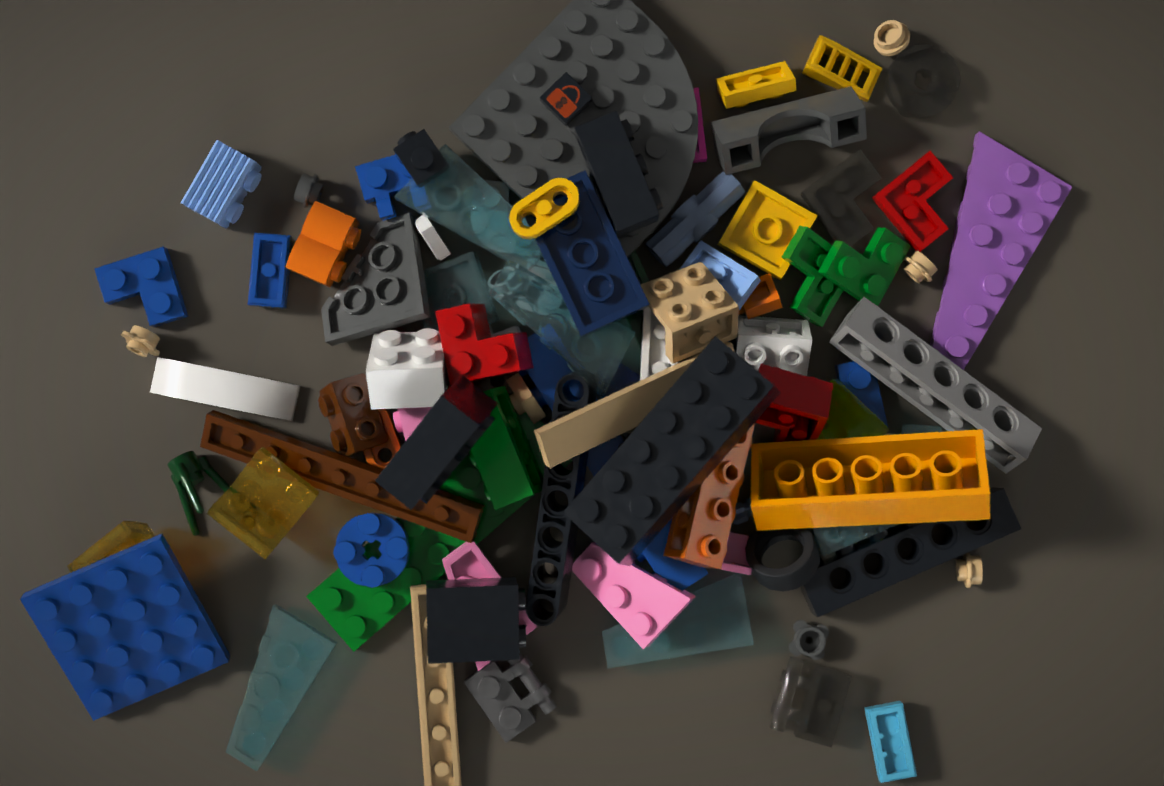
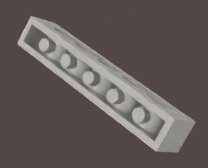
(934, 383)

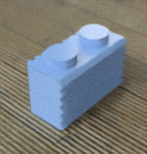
(222, 185)

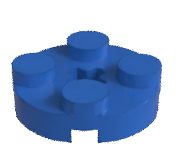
(350, 549)

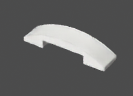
(225, 389)

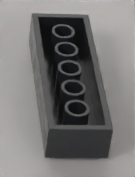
(671, 452)

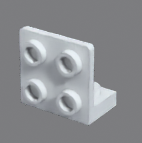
(774, 343)

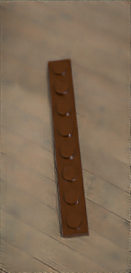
(339, 475)

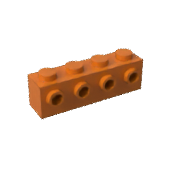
(704, 522)

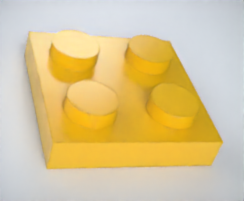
(765, 228)

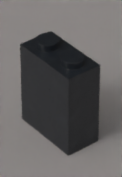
(474, 620)

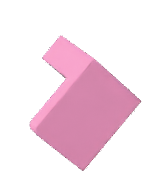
(735, 558)

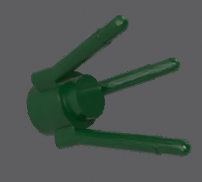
(186, 473)

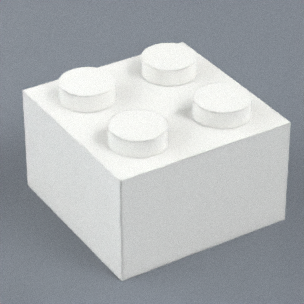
(406, 369)

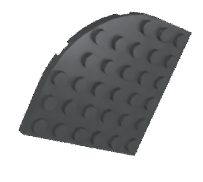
(624, 68)

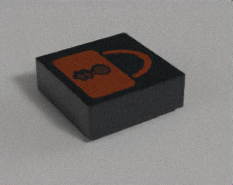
(566, 99)

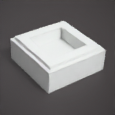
(431, 237)

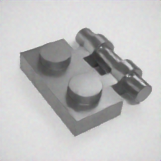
(501, 700)

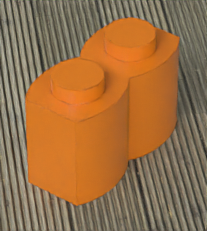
(323, 244)

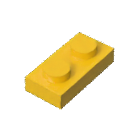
(756, 84)

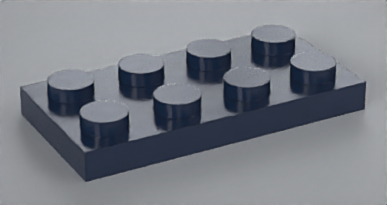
(590, 263)

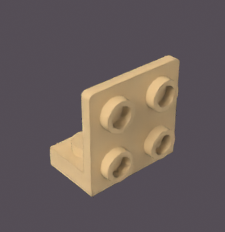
(691, 310)

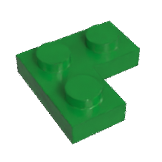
(868, 273)
(817, 293)

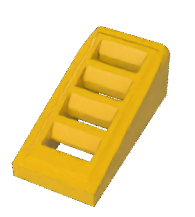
(837, 51)

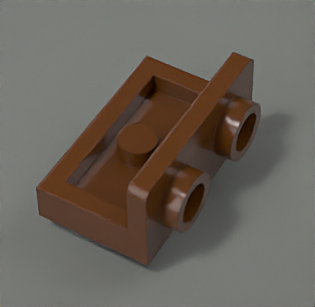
(350, 416)

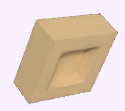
(523, 399)

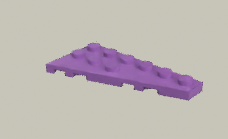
(995, 234)

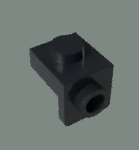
(420, 157)

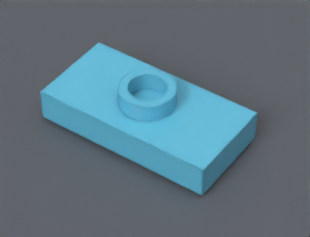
(890, 741)

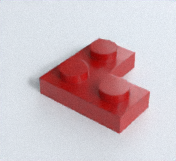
(906, 202)

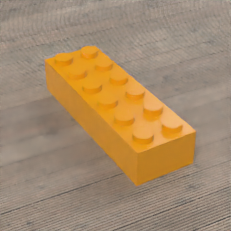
(870, 480)

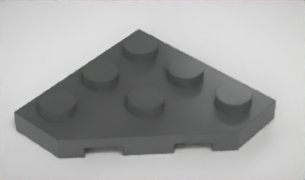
(380, 286)

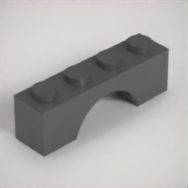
(828, 118)

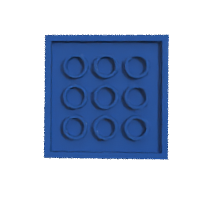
(126, 627)

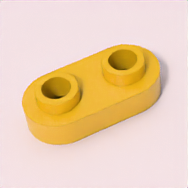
(542, 207)

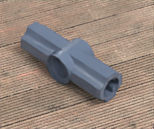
(695, 218)

